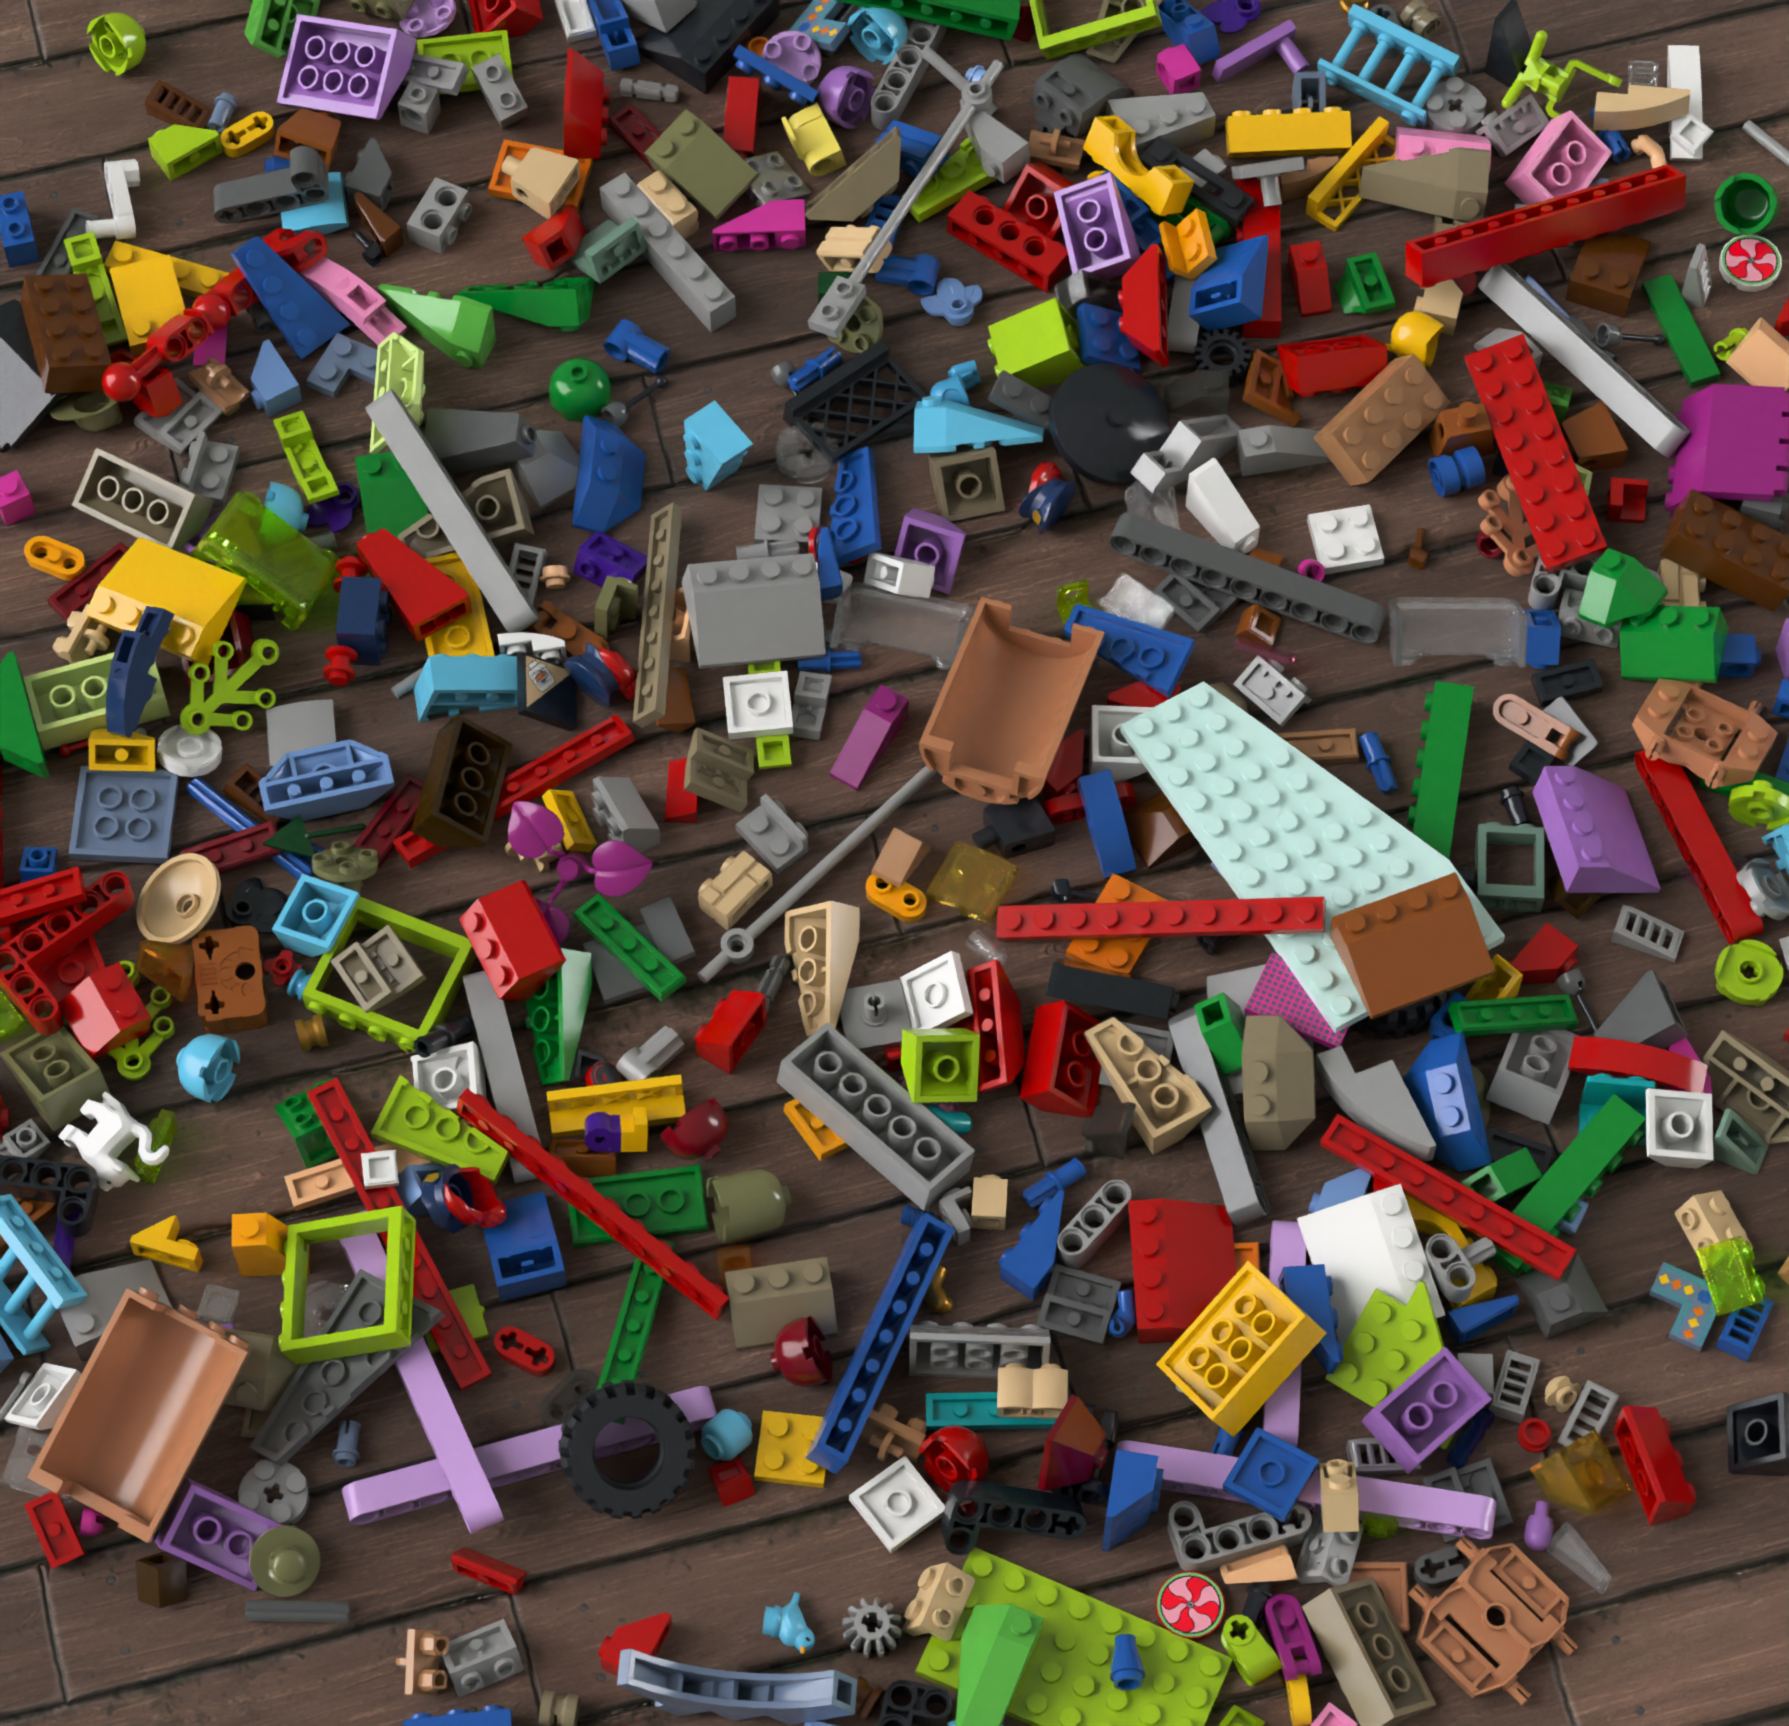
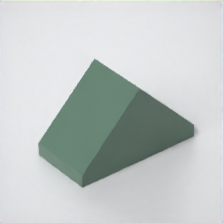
(1738, 1144)

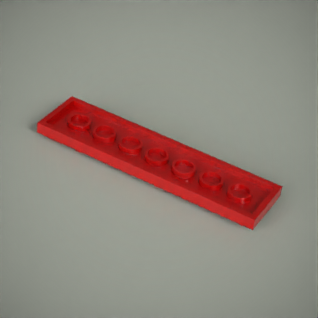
(1536, 454)

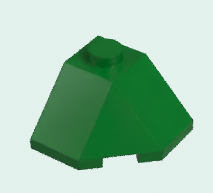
(1618, 590)

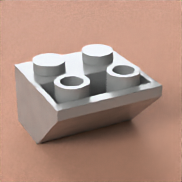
(624, 813)

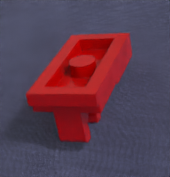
(54, 1529)

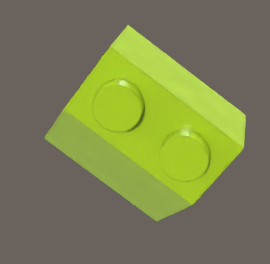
(941, 1064)

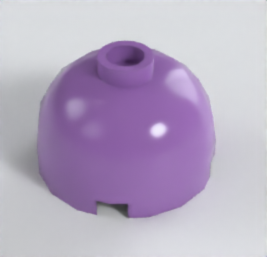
(846, 95)

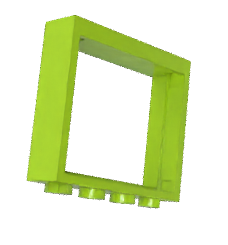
(1092, 33)
(408, 929)
(398, 1287)

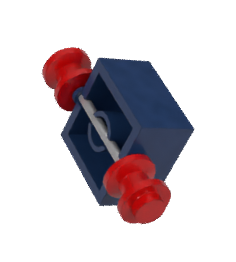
(360, 622)

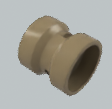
(1420, 19)
(559, 1709)

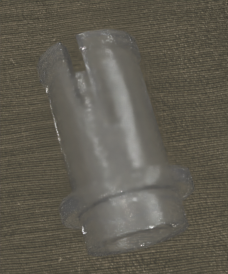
(986, 948)

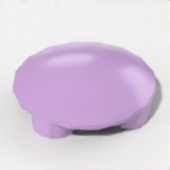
(428, 17)
(794, 54)

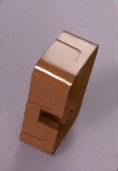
(240, 1002)

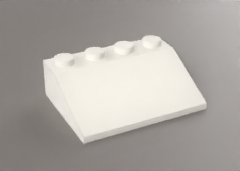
(1365, 1248)

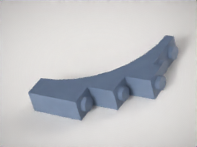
(737, 1695)

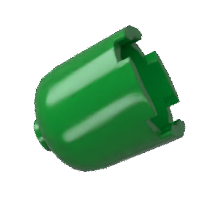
(1747, 204)

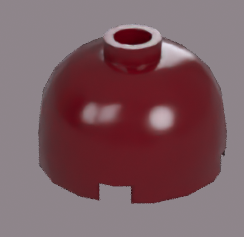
(698, 1132)
(801, 1354)

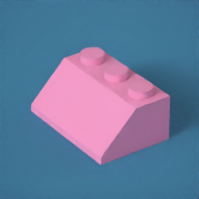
(1413, 142)
(1559, 161)

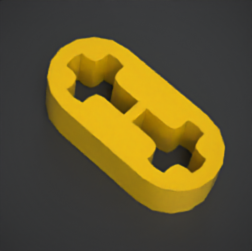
(247, 134)
(1299, 1700)

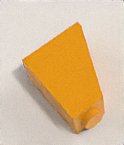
(260, 1244)

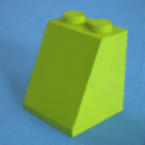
(1037, 344)

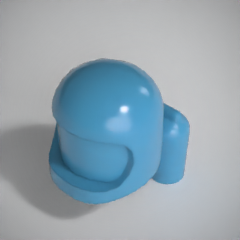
(960, 379)

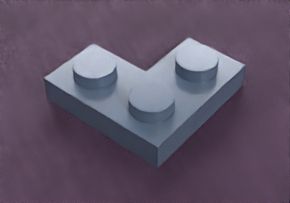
(341, 360)

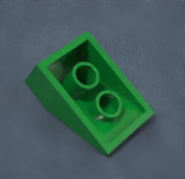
(387, 494)

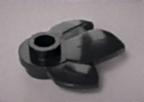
(259, 903)

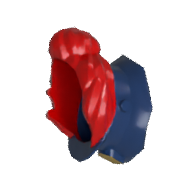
(1047, 496)
(602, 674)
(461, 1199)

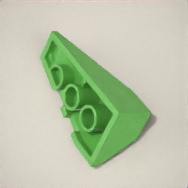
(455, 326)
(993, 1661)

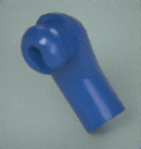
(1125, 1316)

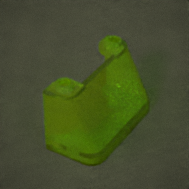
(270, 556)

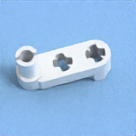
(118, 177)

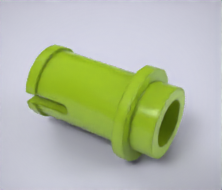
(1730, 343)

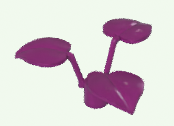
(616, 863)

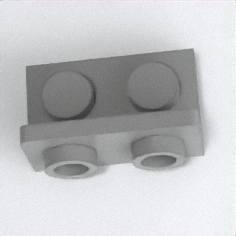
(1513, 125)
(210, 468)
(1583, 630)
(1272, 690)
(774, 834)
(1327, 1554)
(482, 1658)

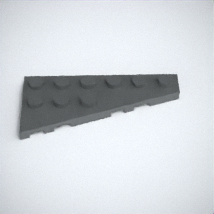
(328, 1386)

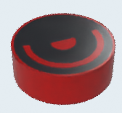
(602, 1073)

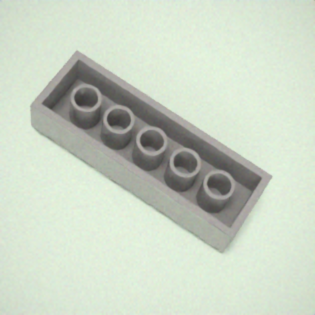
(875, 1116)

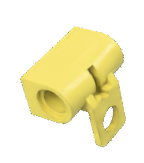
(814, 141)

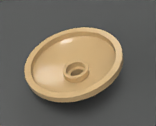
(178, 899)

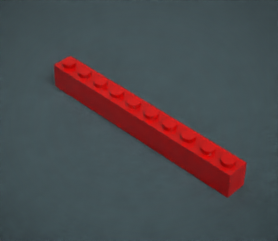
(1545, 225)

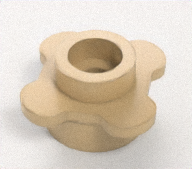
(1562, 1393)

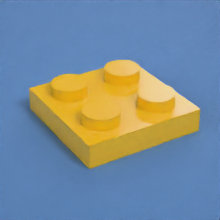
(783, 1450)

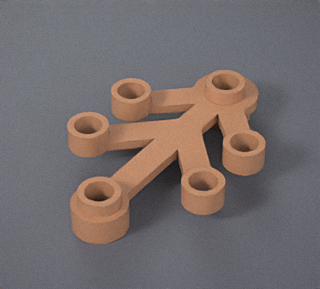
(1517, 559)

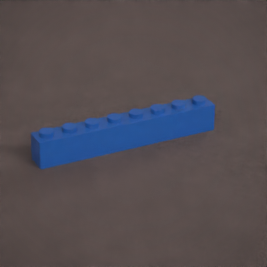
(880, 1343)

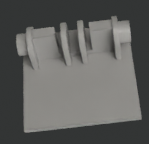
(775, 180)

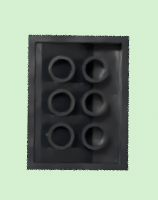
(704, 41)

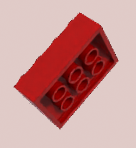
(1179, 1263)

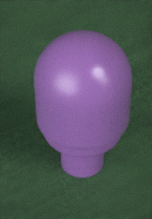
(1539, 1528)

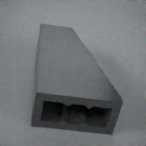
(478, 438)

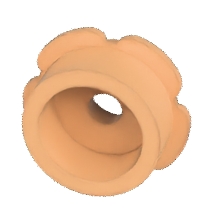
(555, 576)

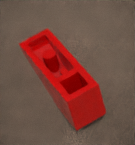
(158, 388)

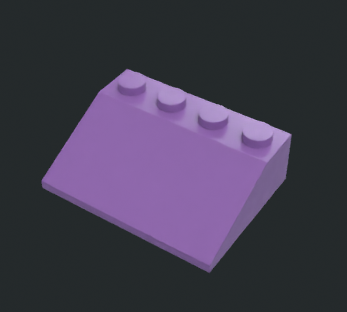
(344, 66)
(1593, 833)

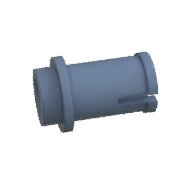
(225, 106)
(347, 1444)

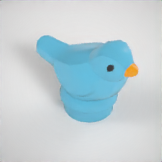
(788, 1625)

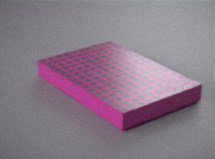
(1282, 994)

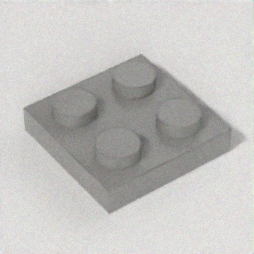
(787, 513)

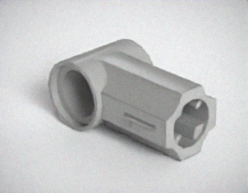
(651, 1056)

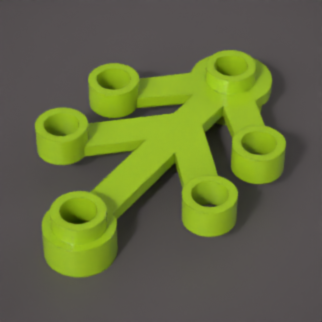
(226, 689)
(132, 1049)

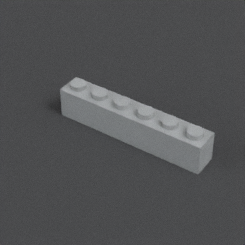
(670, 253)

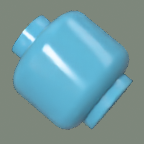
(726, 1435)

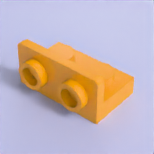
(1188, 245)

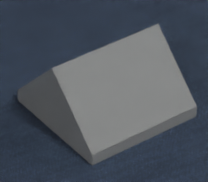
(659, 13)

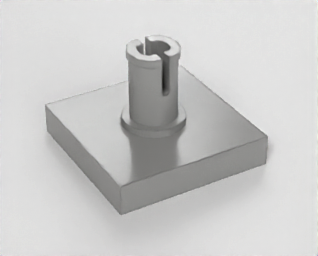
(1268, 175)
(875, 1016)

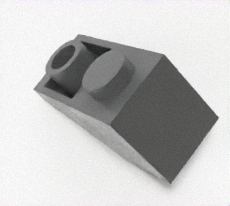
(370, 176)

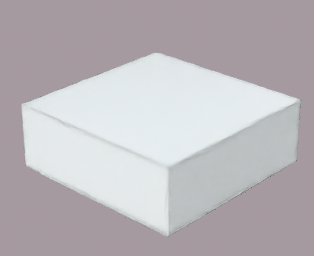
(1691, 134)
(380, 1169)

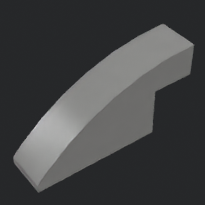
(1185, 450)
(1376, 1102)

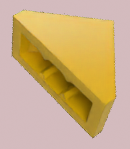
(1502, 984)

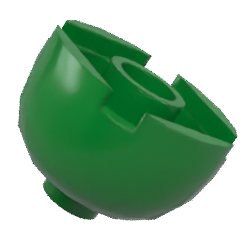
(579, 389)

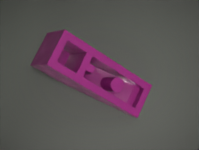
(870, 737)

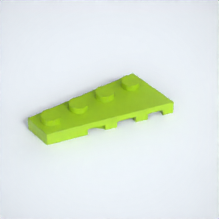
(951, 182)

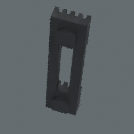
(1230, 204)

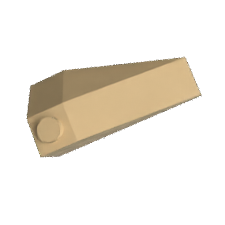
(823, 951)
(1164, 1097)

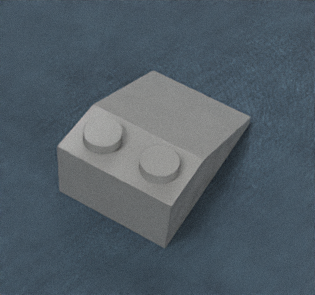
(1533, 1073)
(104, 1292)

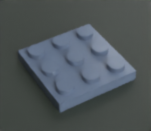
(124, 816)

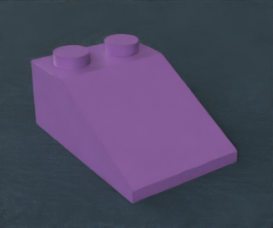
(1097, 227)
(1426, 1410)
(213, 1532)

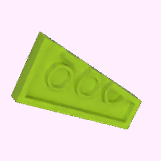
(426, 1129)

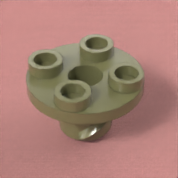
(862, 329)
(345, 865)
(284, 1561)

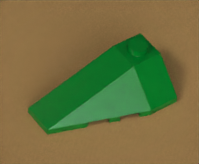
(554, 304)
(558, 1016)

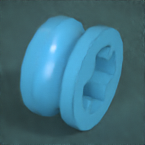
(298, 984)

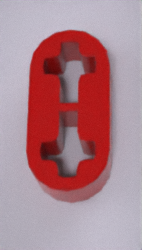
(528, 1344)

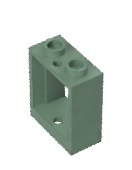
(1502, 896)

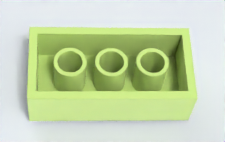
(73, 700)

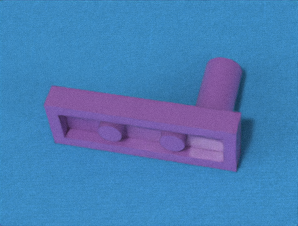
(1277, 39)

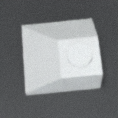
(1109, 747)
(1679, 1128)
(44, 1397)

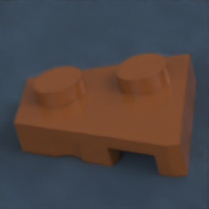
(1268, 388)

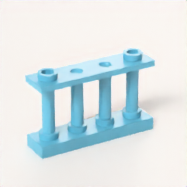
(1388, 37)
(43, 1269)

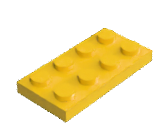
(469, 633)

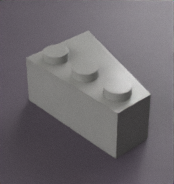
(1173, 117)

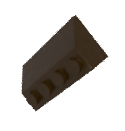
(462, 785)

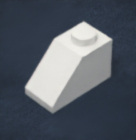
(899, 575)

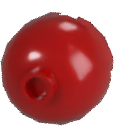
(955, 1455)

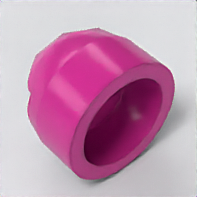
(1315, 569)
(91, 1522)

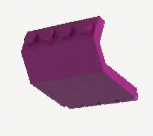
(1733, 445)

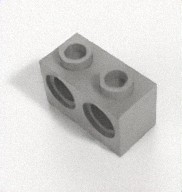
(500, 91)
(434, 214)

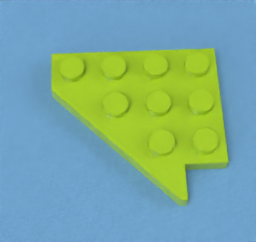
(1388, 1346)

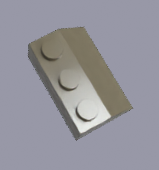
(777, 1294)

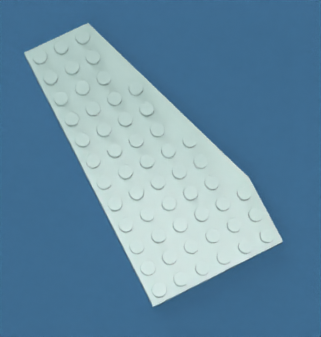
(1284, 830)

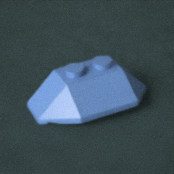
(325, 781)

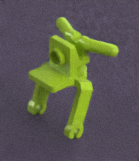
(1549, 78)

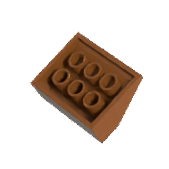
(1412, 945)

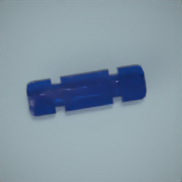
(1470, 1438)

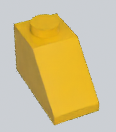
(121, 753)

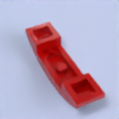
(1632, 1059)

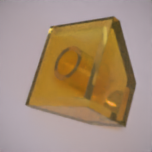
(1581, 1475)

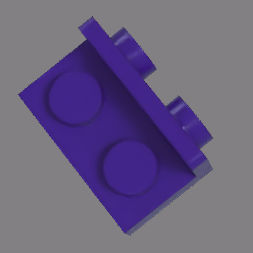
(607, 556)

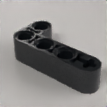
(60, 1191)
(1059, 1515)
(916, 1711)

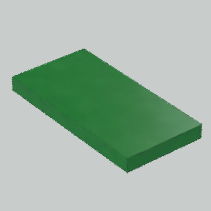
(662, 1200)

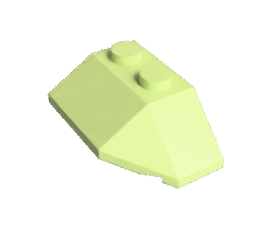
(402, 370)

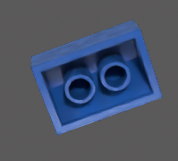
(1132, 1496)

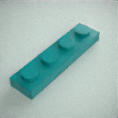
(974, 1412)

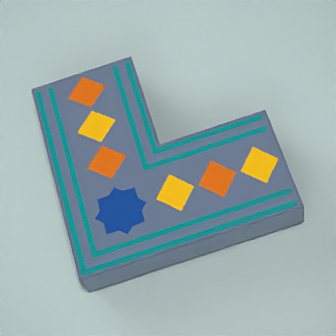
(819, 24)
(1692, 1298)

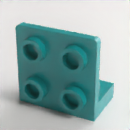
(1602, 1086)

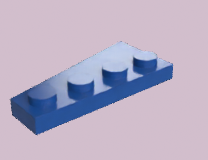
(291, 302)
(855, 511)
(1137, 648)

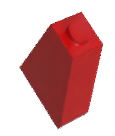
(743, 114)

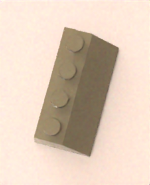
(141, 501)
(1368, 1654)

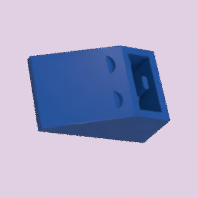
(1232, 286)
(525, 1249)

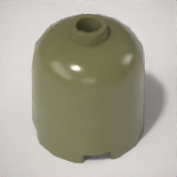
(747, 1204)

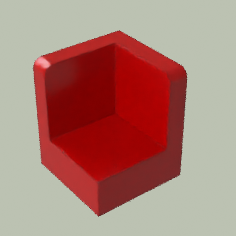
(1626, 500)

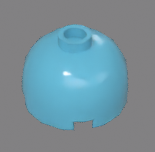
(877, 33)
(287, 505)
(207, 1066)

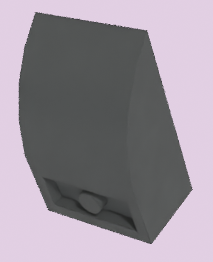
(1074, 95)

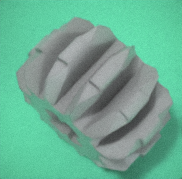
(884, 1632)

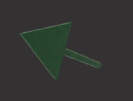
(296, 840)

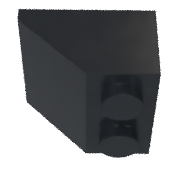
(1759, 1436)

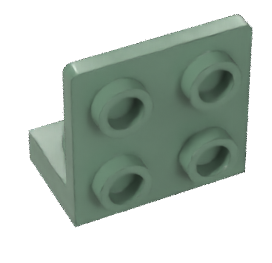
(609, 249)

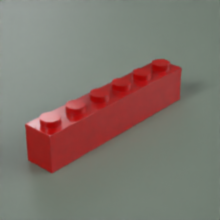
(1259, 222)

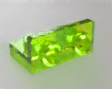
(1731, 1275)

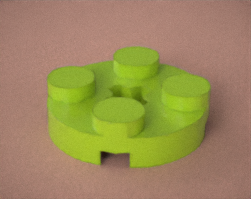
(1759, 805)
(1742, 989)

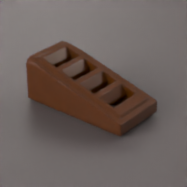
(162, 98)
(379, 224)
(233, 791)

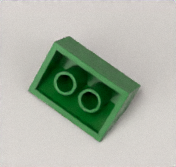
(1674, 644)

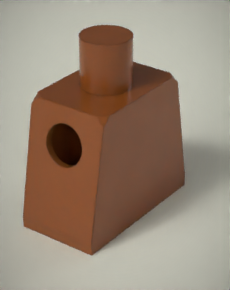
(312, 130)
(1462, 428)
(1594, 439)

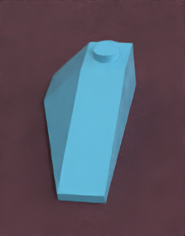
(947, 424)

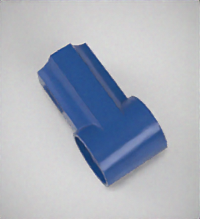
(916, 273)
(629, 343)

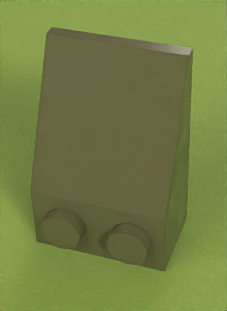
(701, 164)
(56, 1075)

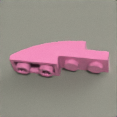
(354, 299)

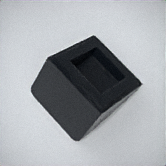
(582, 1062)

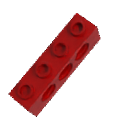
(1015, 255)

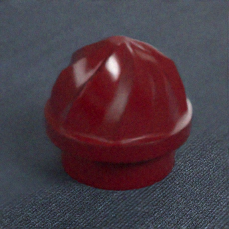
(1487, 546)

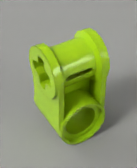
(1252, 1655)

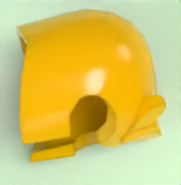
(1416, 335)

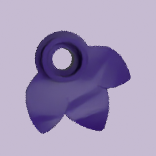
(1231, 14)
(333, 511)

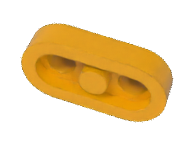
(57, 559)
(892, 899)

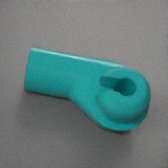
(956, 1121)

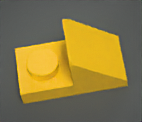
(160, 1245)

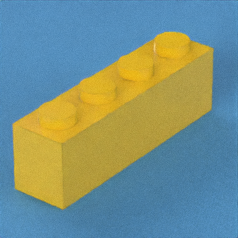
(1288, 134)

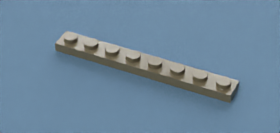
(657, 615)

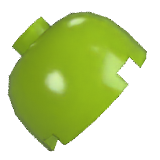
(117, 42)

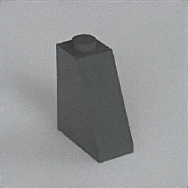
(1645, 1016)

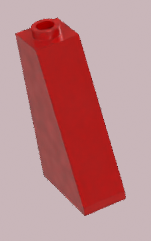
(416, 589)

